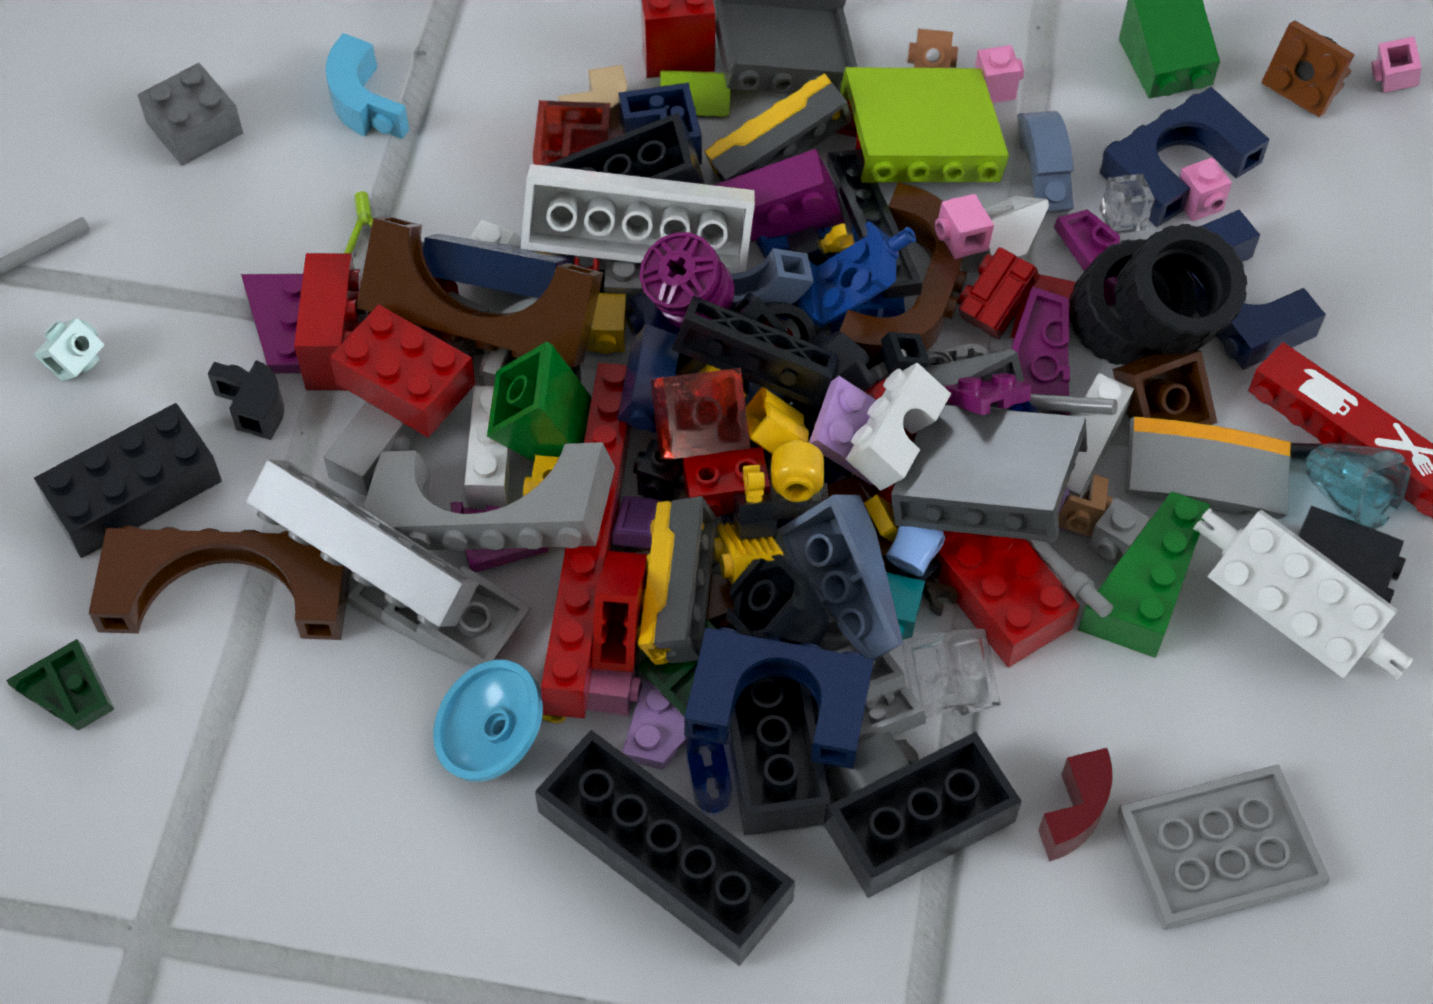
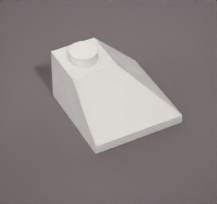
(1015, 224)

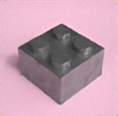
(190, 113)

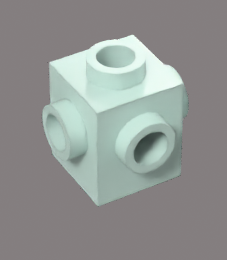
(70, 348)

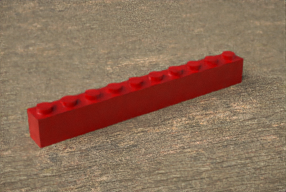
(570, 644)

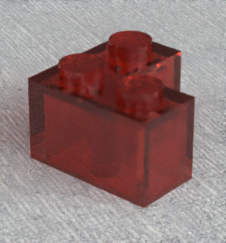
(569, 128)

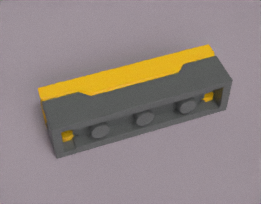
(782, 131)
(677, 581)

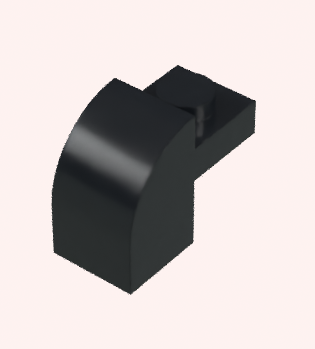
(255, 397)

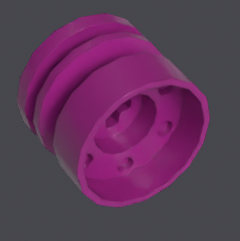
(702, 275)

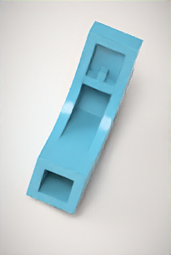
(347, 71)

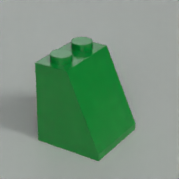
(1169, 45)
(538, 404)

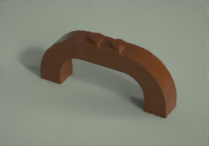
(917, 210)

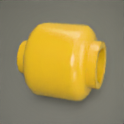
(797, 470)

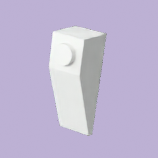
(1100, 430)

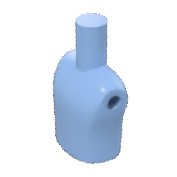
(915, 548)

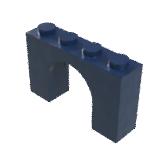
(1200, 122)
(1263, 326)
(652, 359)
(734, 661)

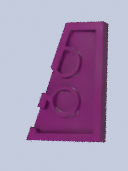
(275, 309)

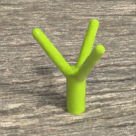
(364, 217)

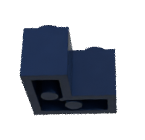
(652, 104)

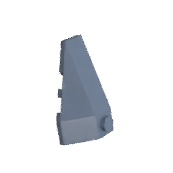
(845, 567)

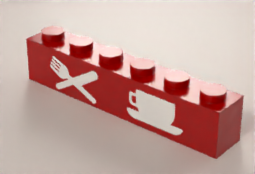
(1342, 416)

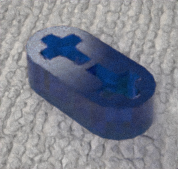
(700, 773)

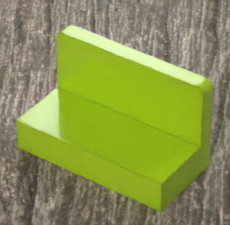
(707, 90)

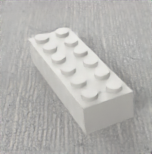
(627, 214)

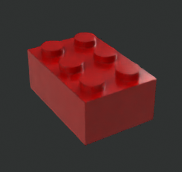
(325, 315)
(403, 370)

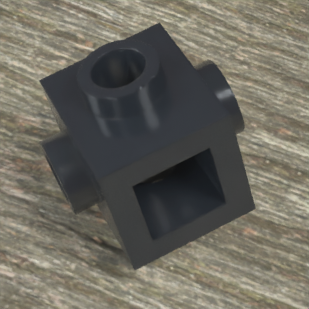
(657, 477)

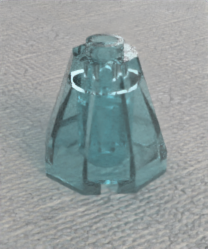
(1359, 480)

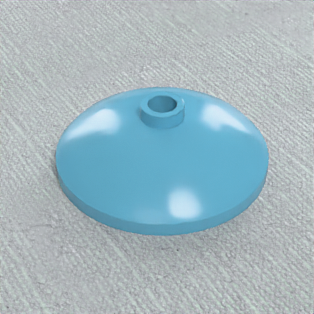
(488, 720)

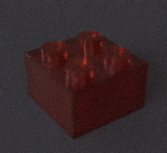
(700, 413)

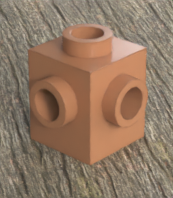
(933, 39)

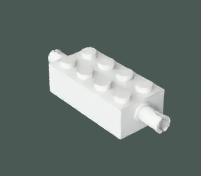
(1303, 593)

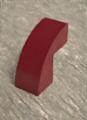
(1089, 786)

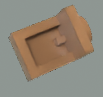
(1083, 513)

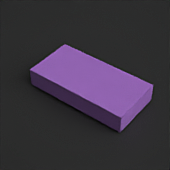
(634, 522)

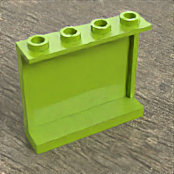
(925, 124)

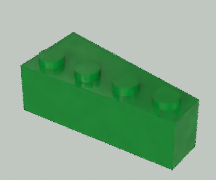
(1148, 578)

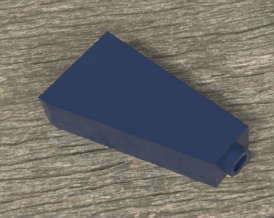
(491, 264)

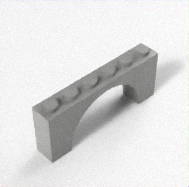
(556, 513)

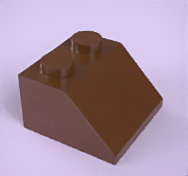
(1169, 388)

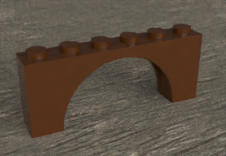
(143, 562)

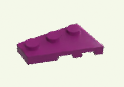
(1086, 239)
(1043, 344)

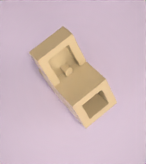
(603, 88)

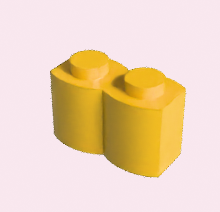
(774, 421)

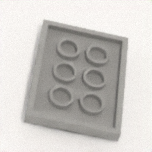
(1222, 846)

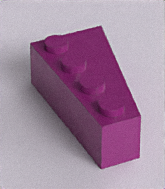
(791, 196)

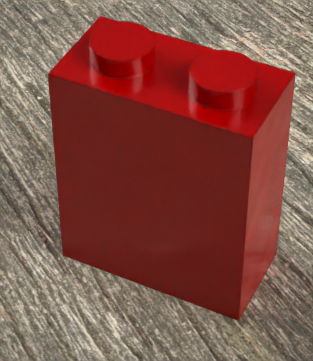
(678, 36)
(618, 611)

